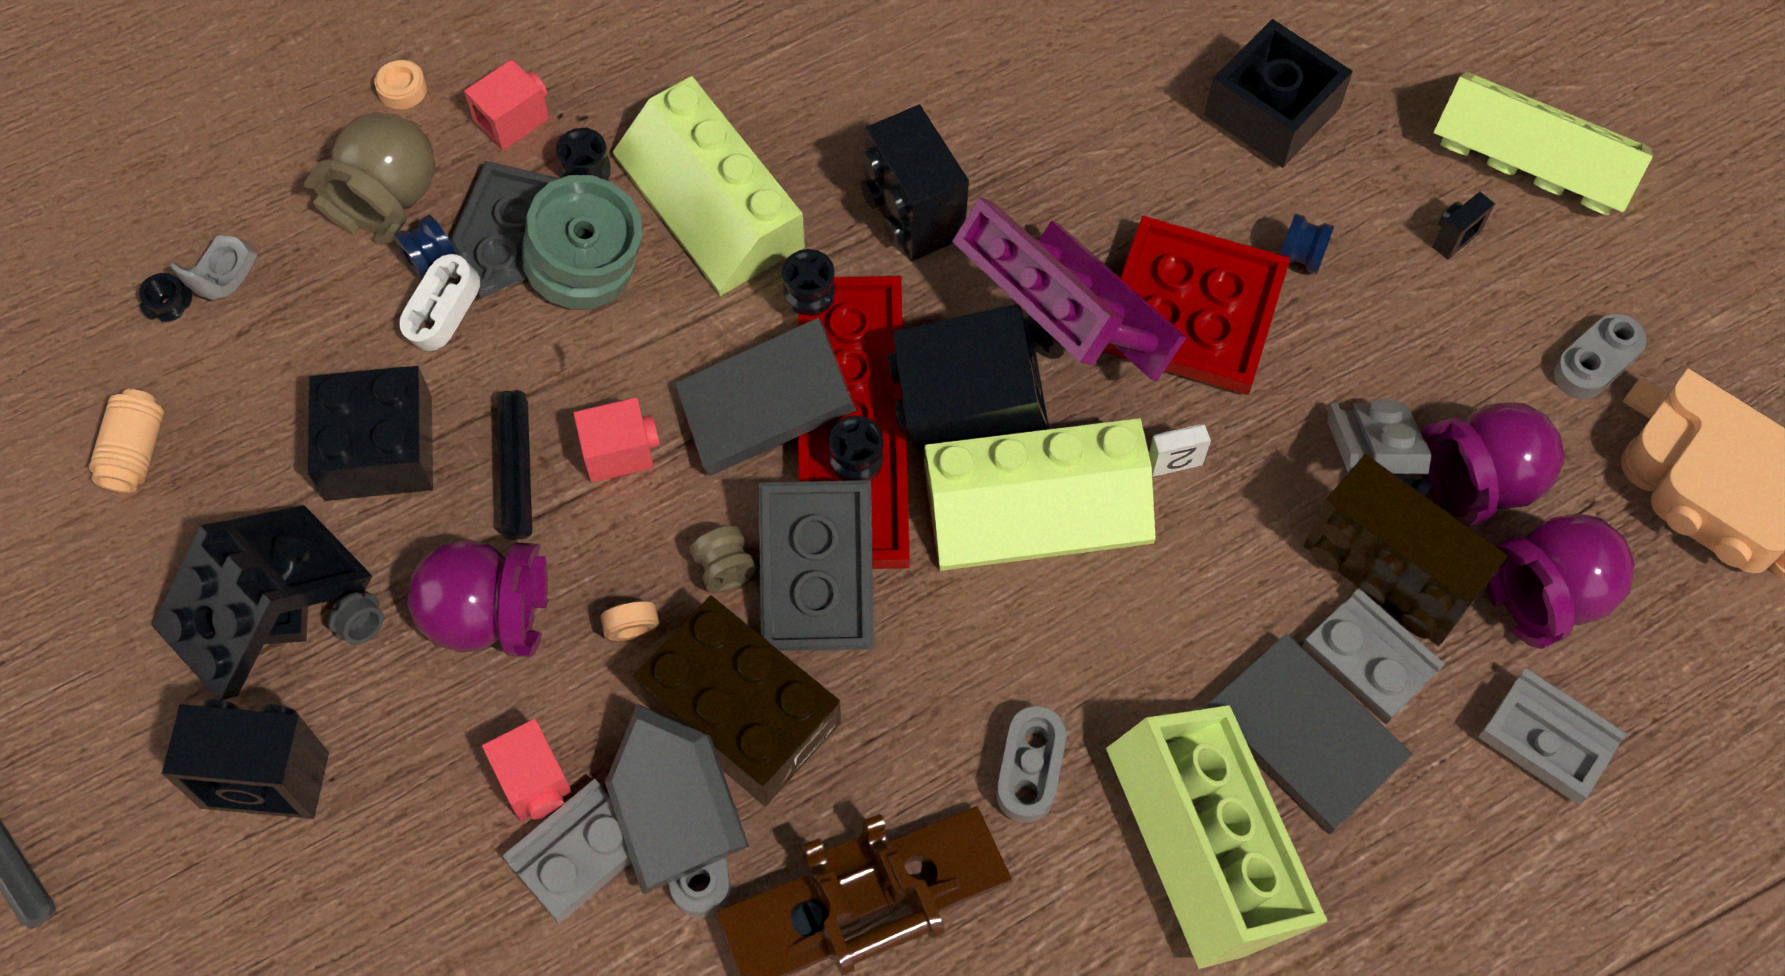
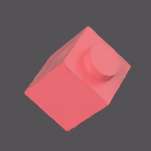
(508, 103)
(616, 439)
(528, 771)

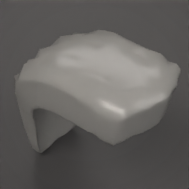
(220, 268)

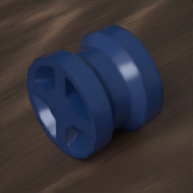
(1307, 243)
(423, 245)

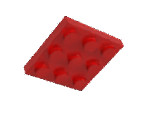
(1212, 293)

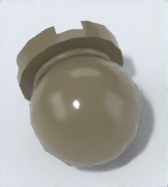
(374, 174)

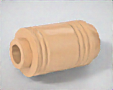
(126, 441)

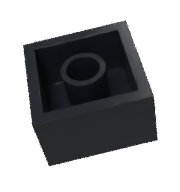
(1277, 92)
(914, 182)
(370, 433)
(246, 759)

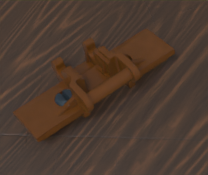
(803, 918)

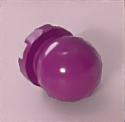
(1492, 460)
(1562, 576)
(473, 596)

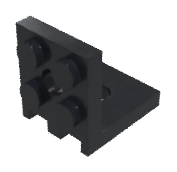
(247, 580)

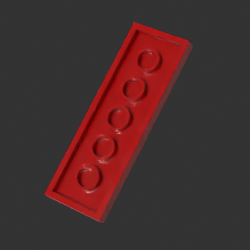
(861, 335)

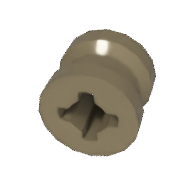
(723, 559)

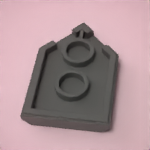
(494, 224)
(671, 800)

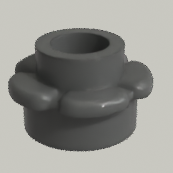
(356, 618)

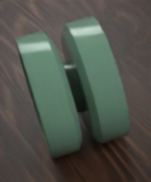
(581, 241)

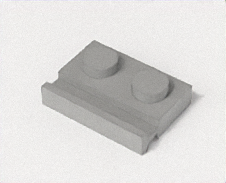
(1383, 432)
(1372, 655)
(1552, 736)
(571, 852)

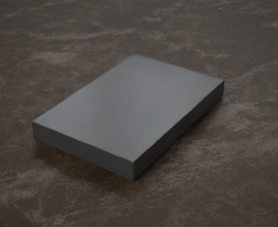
(764, 396)
(816, 565)
(1311, 733)

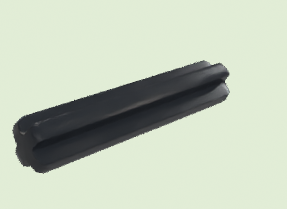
(514, 465)

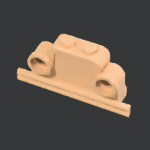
(1712, 470)

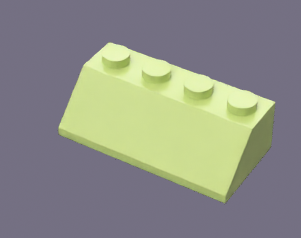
(1543, 142)
(709, 187)
(1040, 494)
(1214, 834)

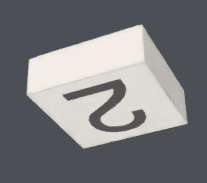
(1179, 449)

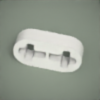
(440, 302)

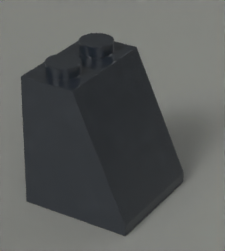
(968, 378)

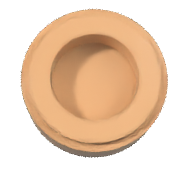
(400, 84)
(630, 621)

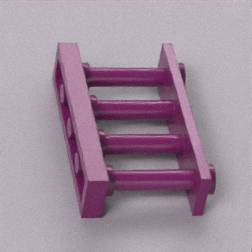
(1068, 290)

